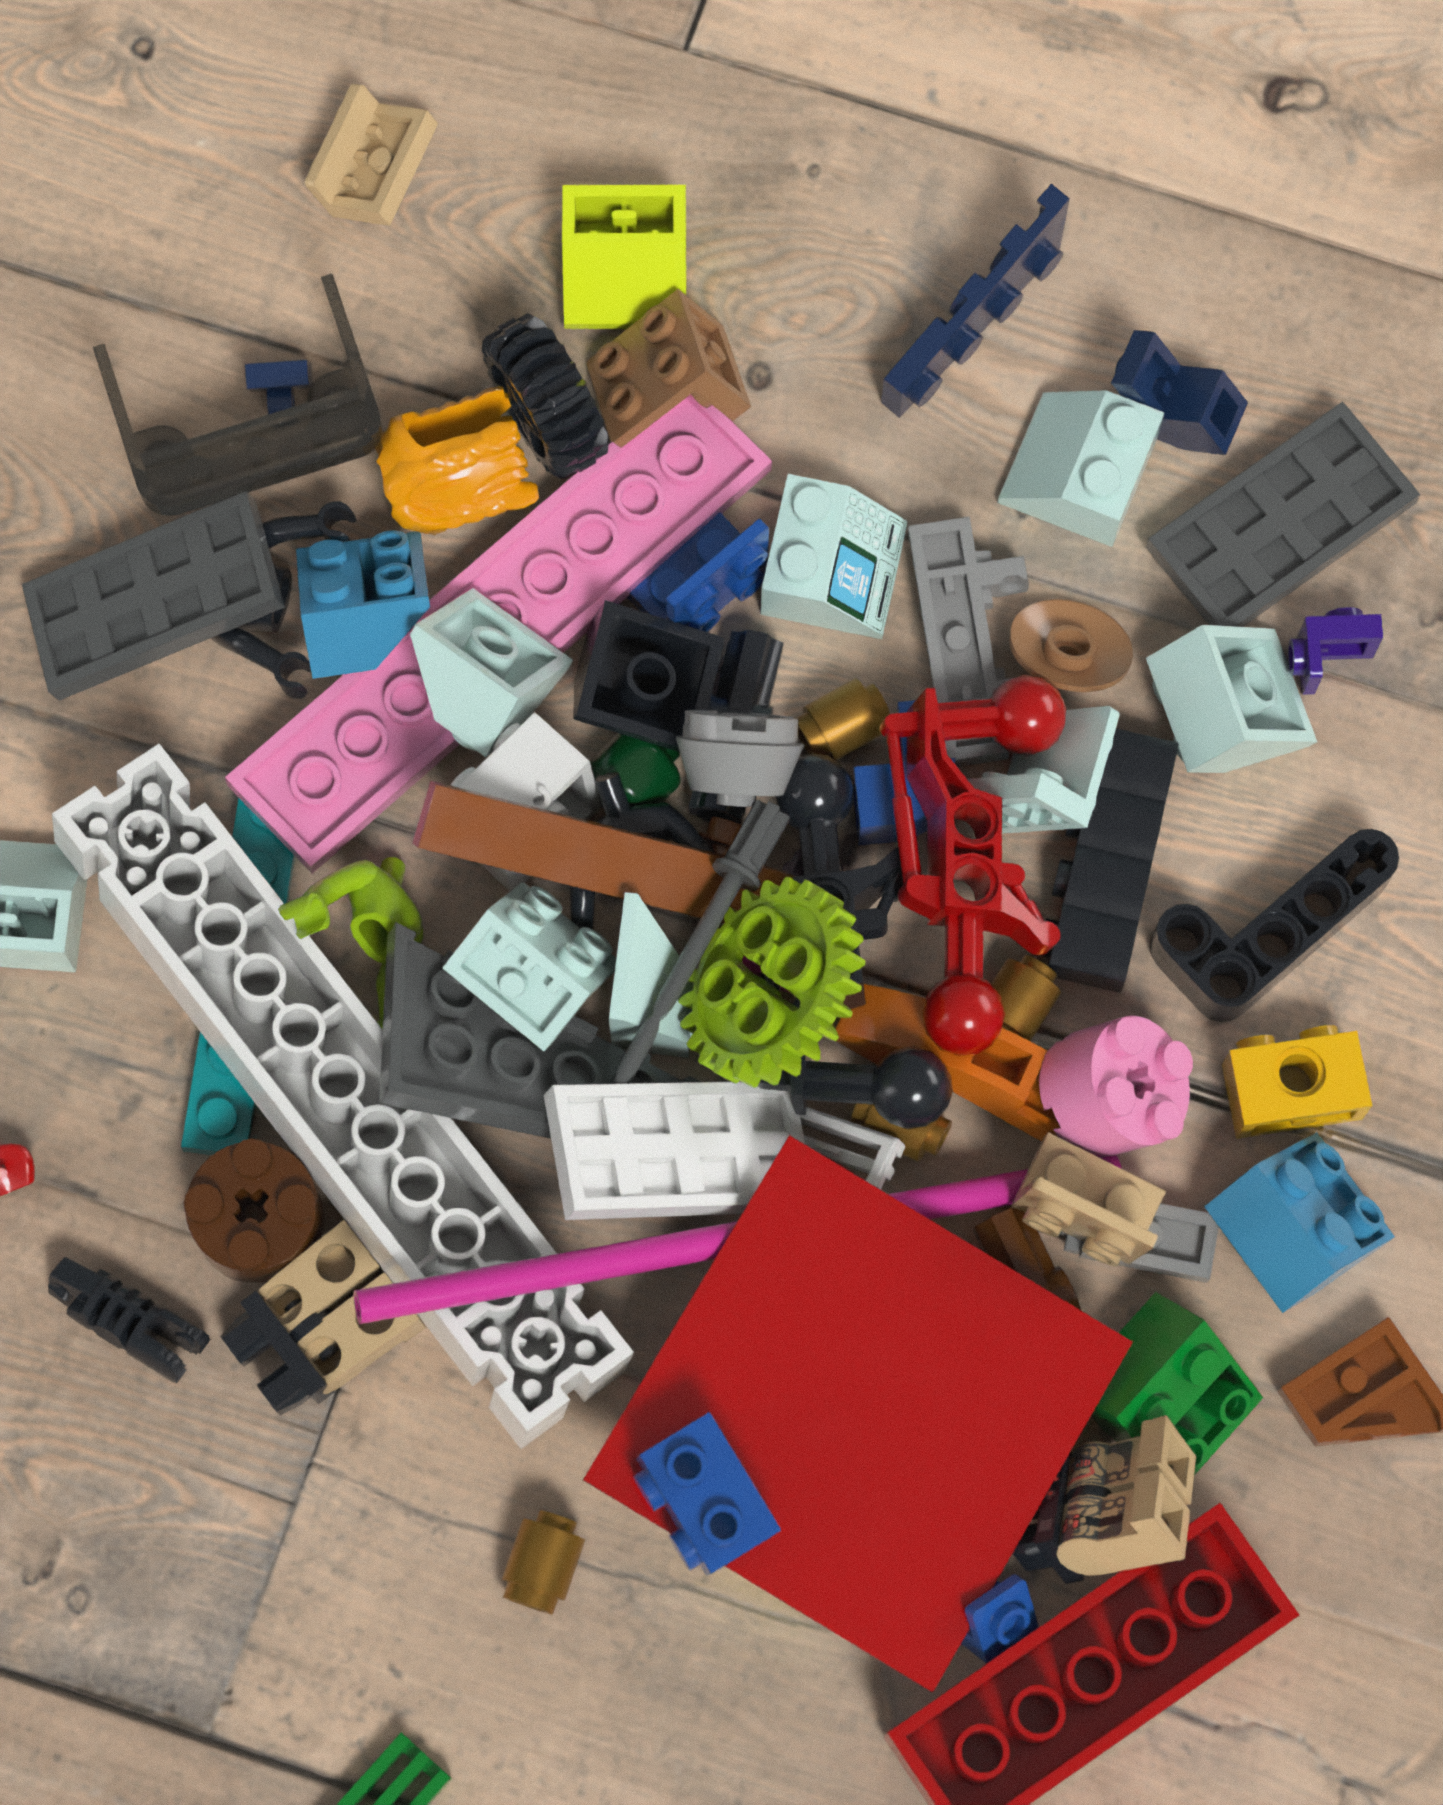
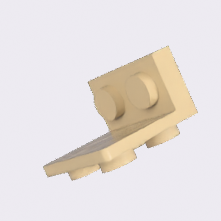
(1090, 1201)

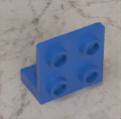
(706, 574)

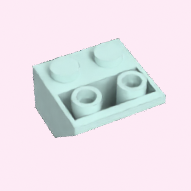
(39, 907)

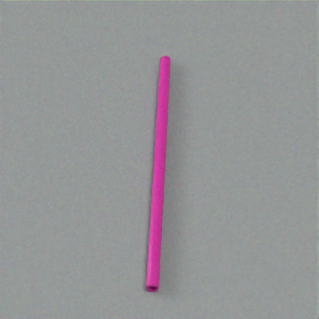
(639, 1255)

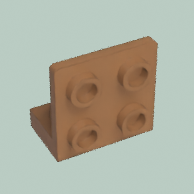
(660, 363)

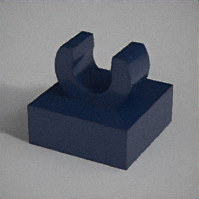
(279, 381)

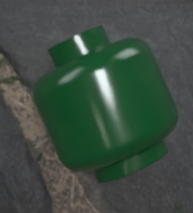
(644, 768)

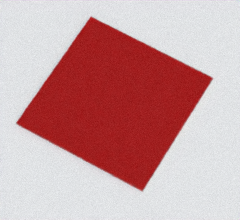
(882, 1401)

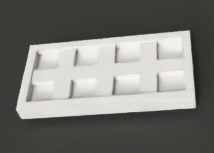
(665, 1146)

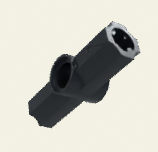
(743, 688)

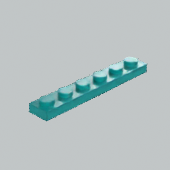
(218, 1105)

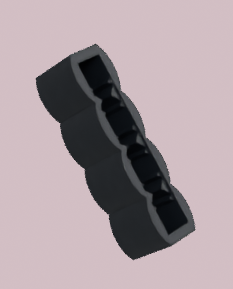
(1112, 864)

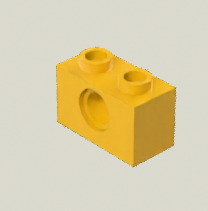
(1266, 1106)

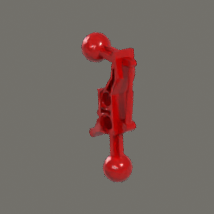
(1025, 718)

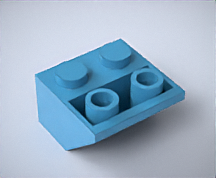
(360, 599)
(1299, 1221)

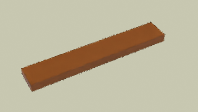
(572, 850)

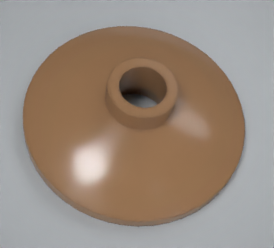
(1070, 645)

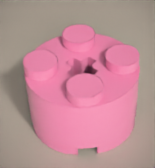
(1117, 1086)

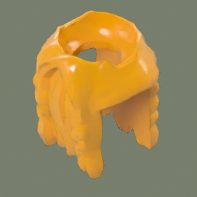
(454, 464)

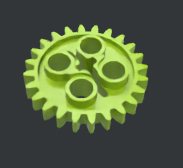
(801, 944)

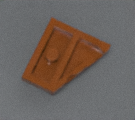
(1366, 1392)

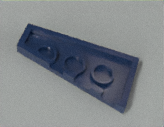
(977, 304)

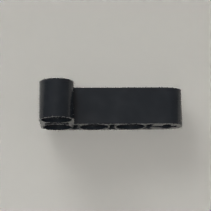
(1283, 918)

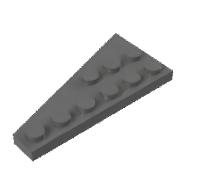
(469, 1064)

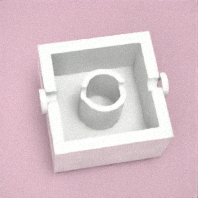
(537, 770)

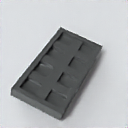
(1283, 520)
(152, 595)

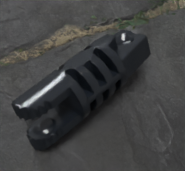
(125, 1317)

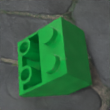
(1178, 1373)

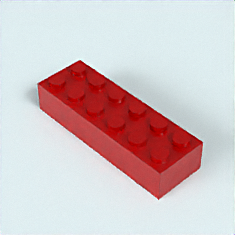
(1094, 1673)

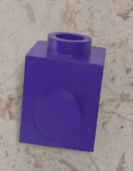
(1336, 636)

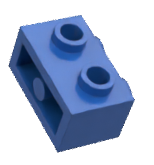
(705, 1495)

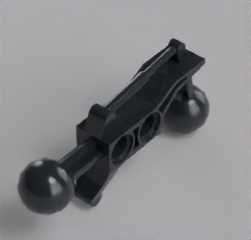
(909, 1083)

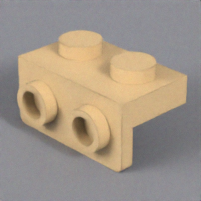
(369, 157)

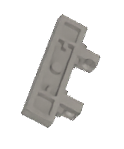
(953, 593)

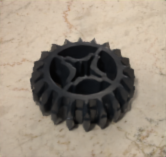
(545, 395)

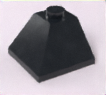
(643, 674)

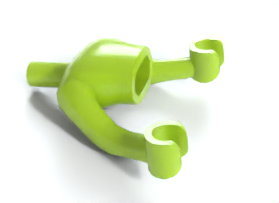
(376, 906)

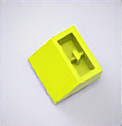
(620, 252)

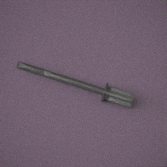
(739, 870)

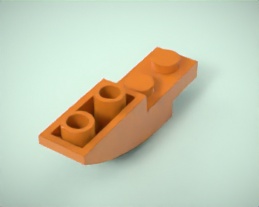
(997, 1079)

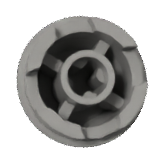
(739, 754)

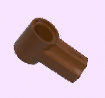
(1022, 1249)

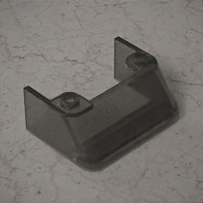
(330, 429)

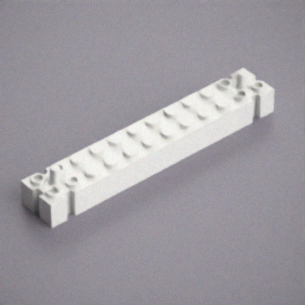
(314, 1071)

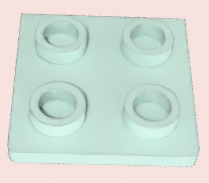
(1058, 784)
(532, 963)

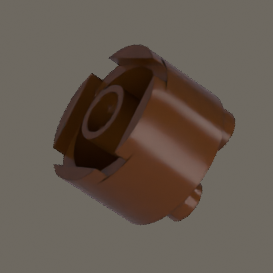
(261, 1176)

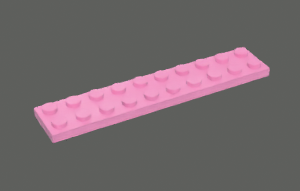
(551, 572)

